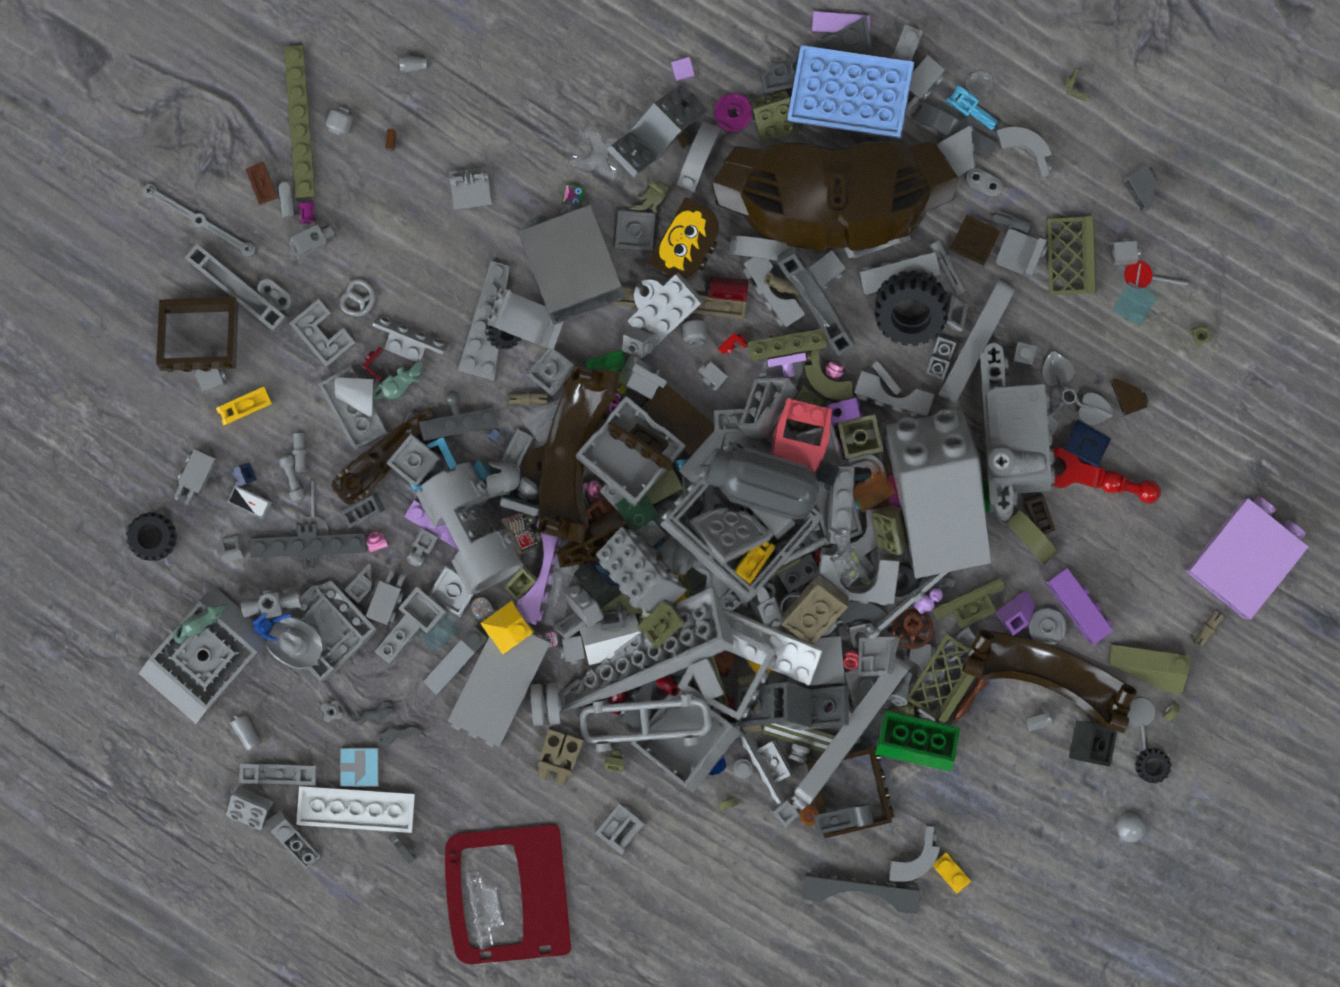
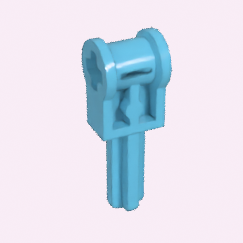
(967, 104)

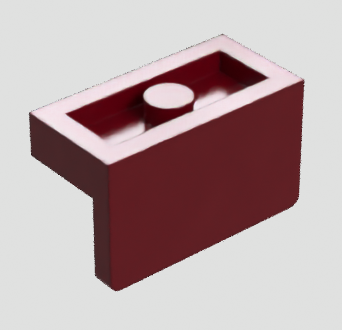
(728, 289)

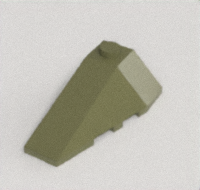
(1156, 668)

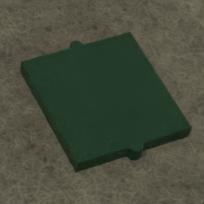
(637, 516)

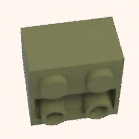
(890, 529)

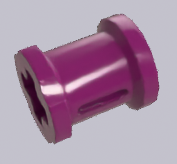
(307, 213)

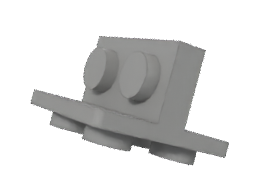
(249, 808)

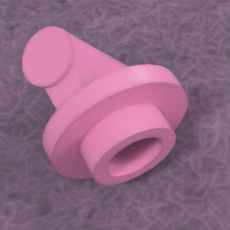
(592, 490)
(376, 541)

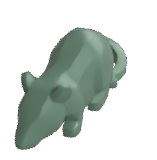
(396, 386)
(198, 623)

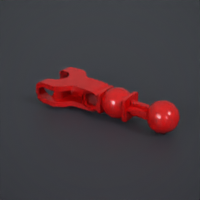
(1110, 480)

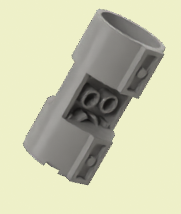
(484, 553)

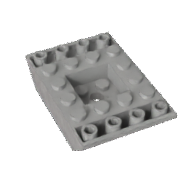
(196, 683)

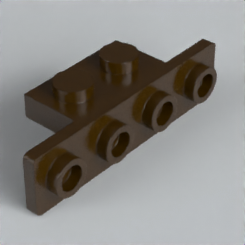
(644, 441)

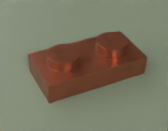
(261, 183)

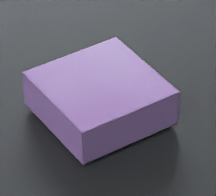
(682, 69)

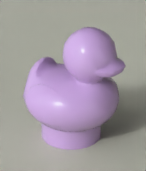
(927, 602)

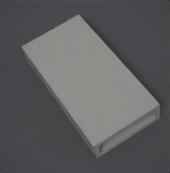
(497, 689)

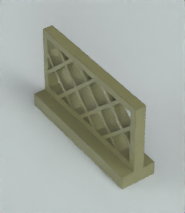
(1088, 260)
(956, 692)

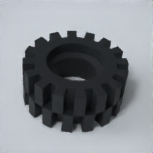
(498, 341)
(1164, 765)

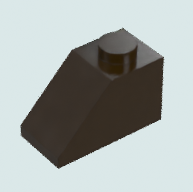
(1129, 397)

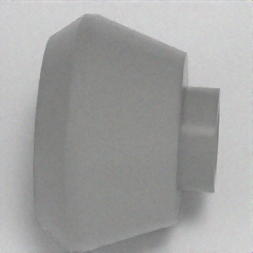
(527, 489)

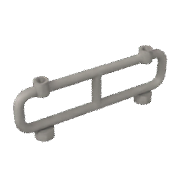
(603, 742)

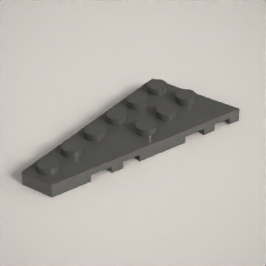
(853, 39)

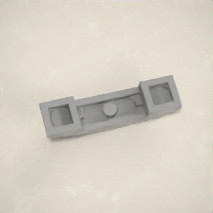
(277, 774)

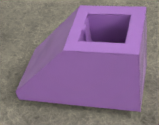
(1017, 612)

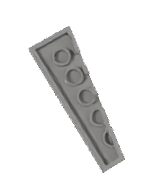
(478, 355)

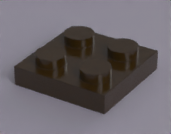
(975, 240)

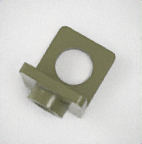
(1070, 82)

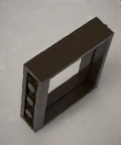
(198, 305)
(883, 793)

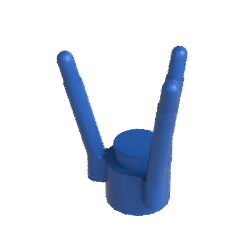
(264, 626)

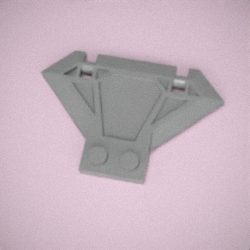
(725, 430)

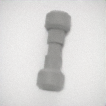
(296, 492)

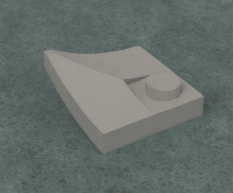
(877, 656)

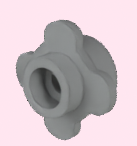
(326, 710)

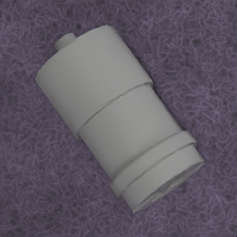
(244, 729)

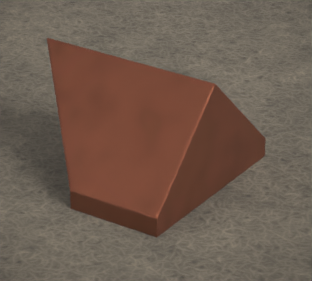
(599, 508)

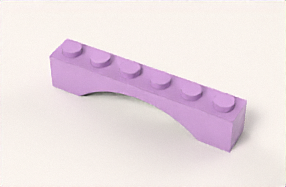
(531, 603)

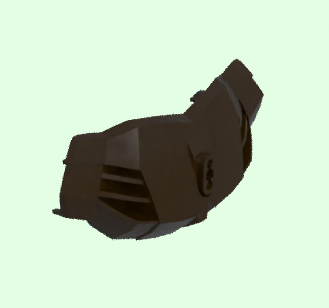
(792, 191)

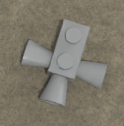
(271, 603)

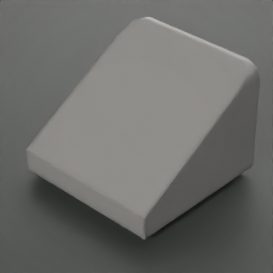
(231, 548)

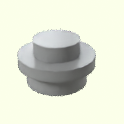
(743, 768)

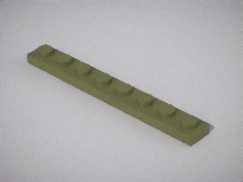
(299, 122)

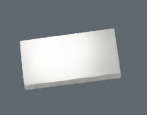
(603, 643)

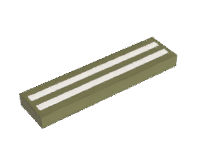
(808, 738)

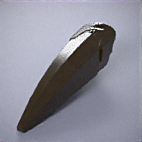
(371, 466)

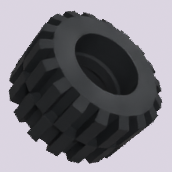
(136, 529)

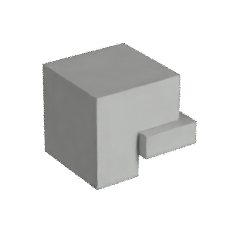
(641, 377)

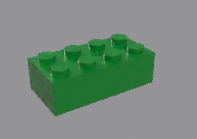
(917, 741)

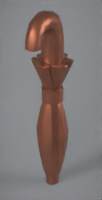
(968, 700)

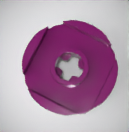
(730, 102)

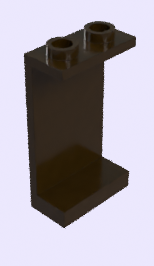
(678, 417)

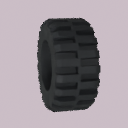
(911, 329)

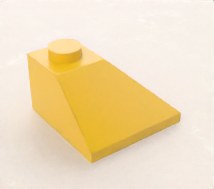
(507, 627)

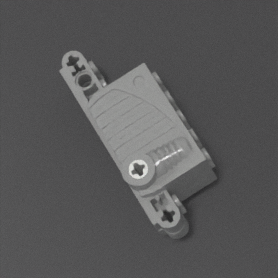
(1014, 435)

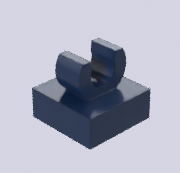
(244, 474)

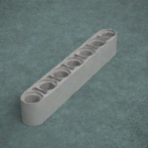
(977, 341)

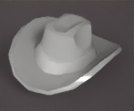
(297, 643)

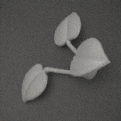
(1093, 407)

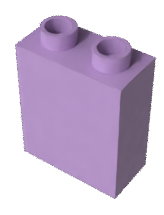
(1248, 556)

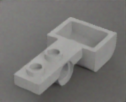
(419, 613)

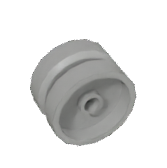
(547, 703)

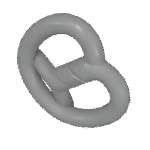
(358, 298)

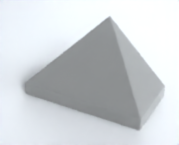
(956, 314)

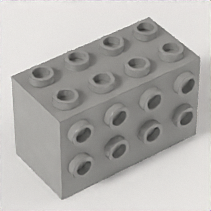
(639, 571)

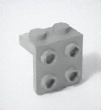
(1021, 253)

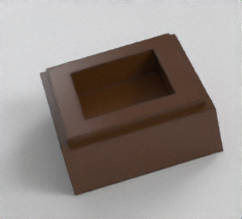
(391, 139)

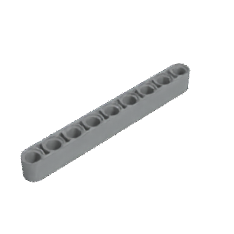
(850, 734)

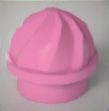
(834, 370)

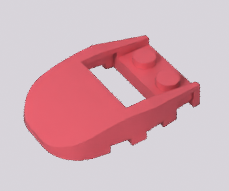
(798, 451)

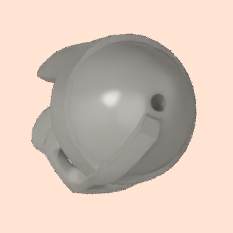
(503, 480)

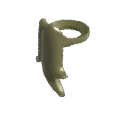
(654, 196)

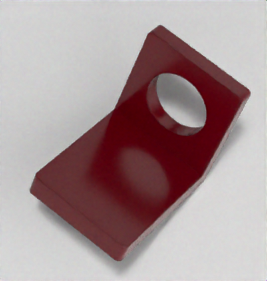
(370, 358)

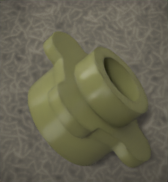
(1206, 335)

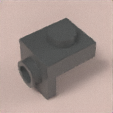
(614, 618)

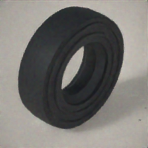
(910, 582)

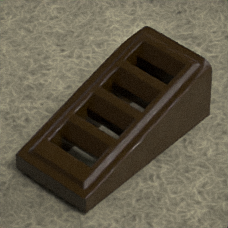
(1035, 498)

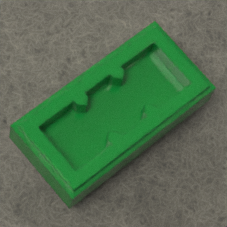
(612, 361)

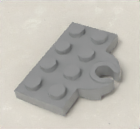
(664, 306)

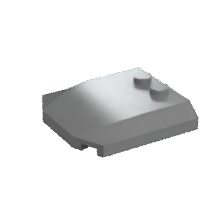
(338, 622)

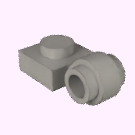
(424, 542)
(786, 812)

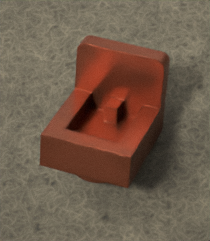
(724, 662)

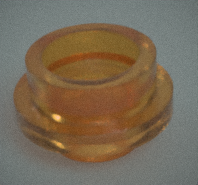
(803, 813)

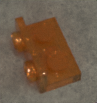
(872, 492)

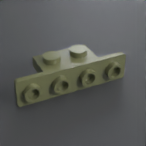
(787, 344)
(972, 605)

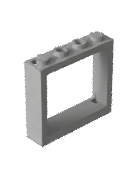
(752, 693)

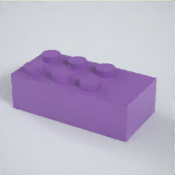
(1079, 606)

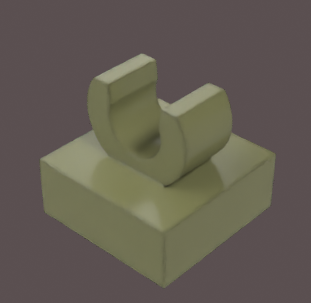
(614, 763)

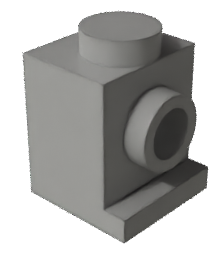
(712, 375)

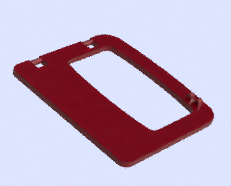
(542, 890)

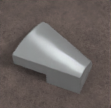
(959, 151)
(356, 393)

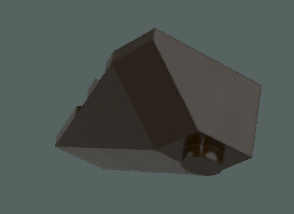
(595, 538)

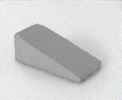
(707, 679)

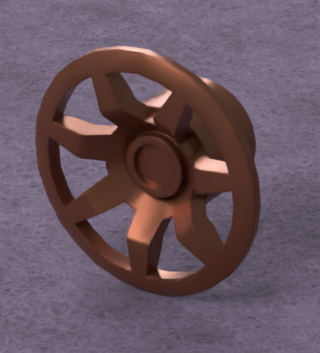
(913, 627)

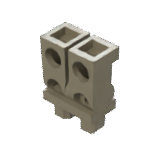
(557, 761)

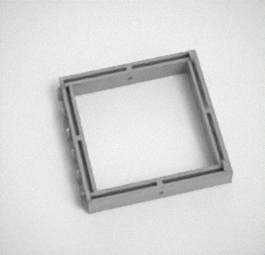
(709, 559)

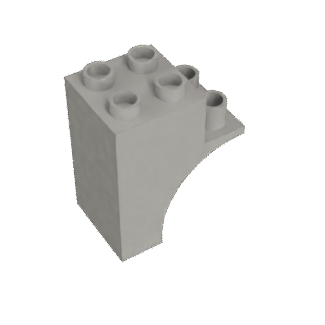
(939, 492)

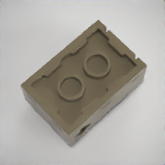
(815, 610)

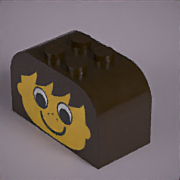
(686, 242)

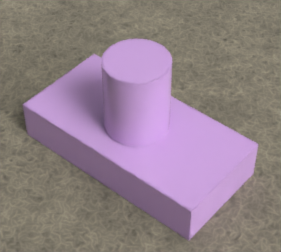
(787, 362)

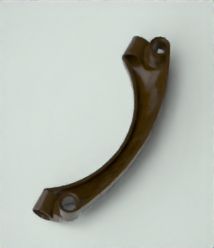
(574, 422)
(1085, 684)

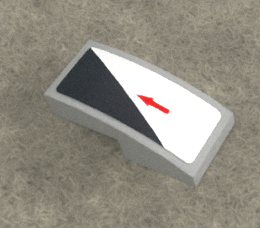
(249, 502)

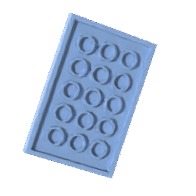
(850, 91)

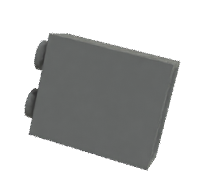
(571, 263)

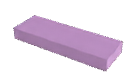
(834, 22)

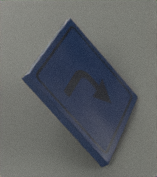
(1087, 443)

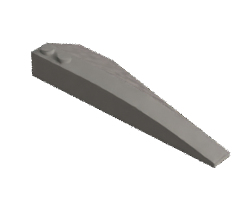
(639, 662)

